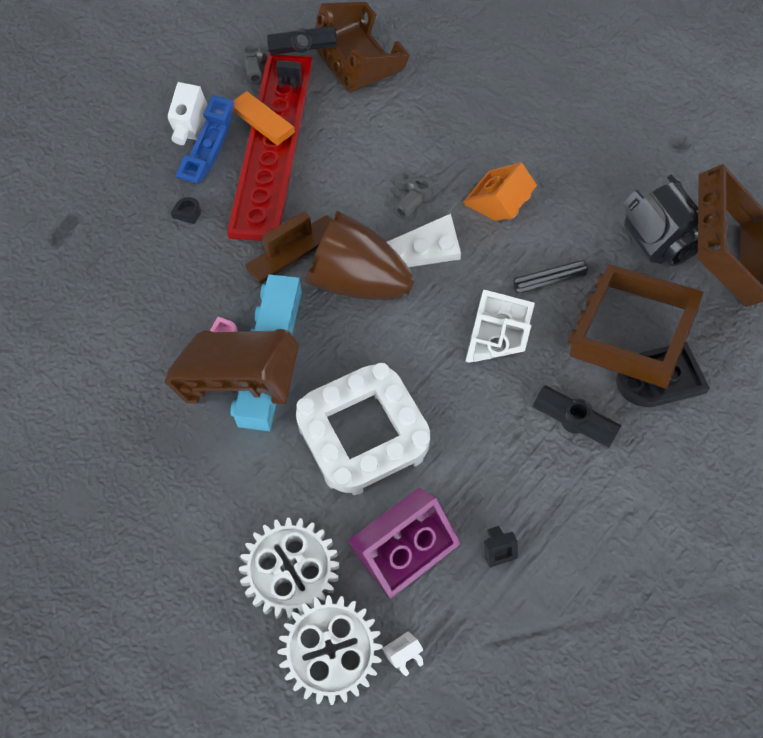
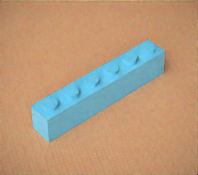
(277, 311)

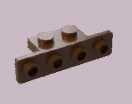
(287, 245)

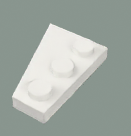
(429, 243)

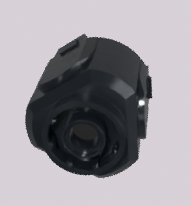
(664, 223)

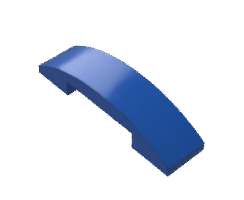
(209, 142)

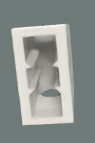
(187, 112)

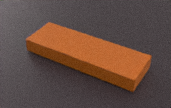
(262, 118)

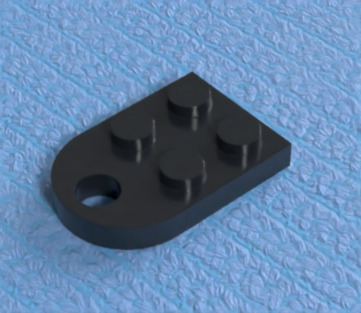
(685, 382)

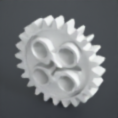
(265, 582)
(338, 679)

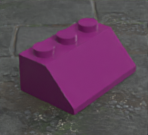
(405, 542)

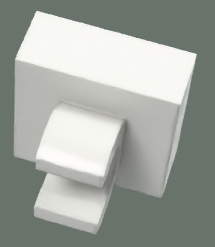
(402, 650)

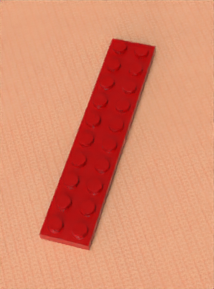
(266, 166)

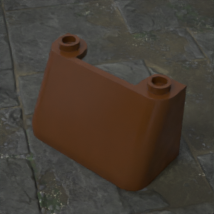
(235, 362)

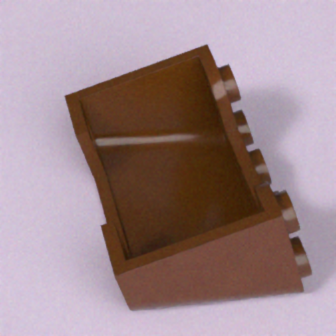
(358, 56)

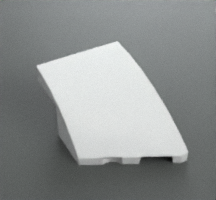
(499, 327)

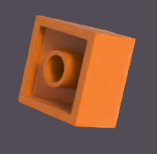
(501, 192)

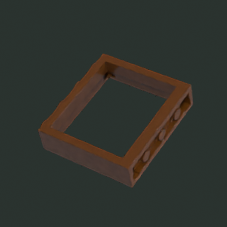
(717, 194)
(625, 361)

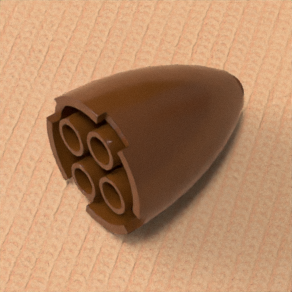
(358, 263)

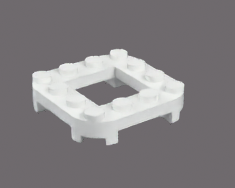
(373, 465)

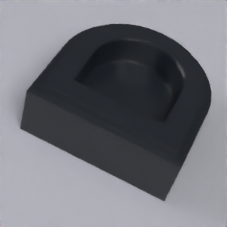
(187, 210)

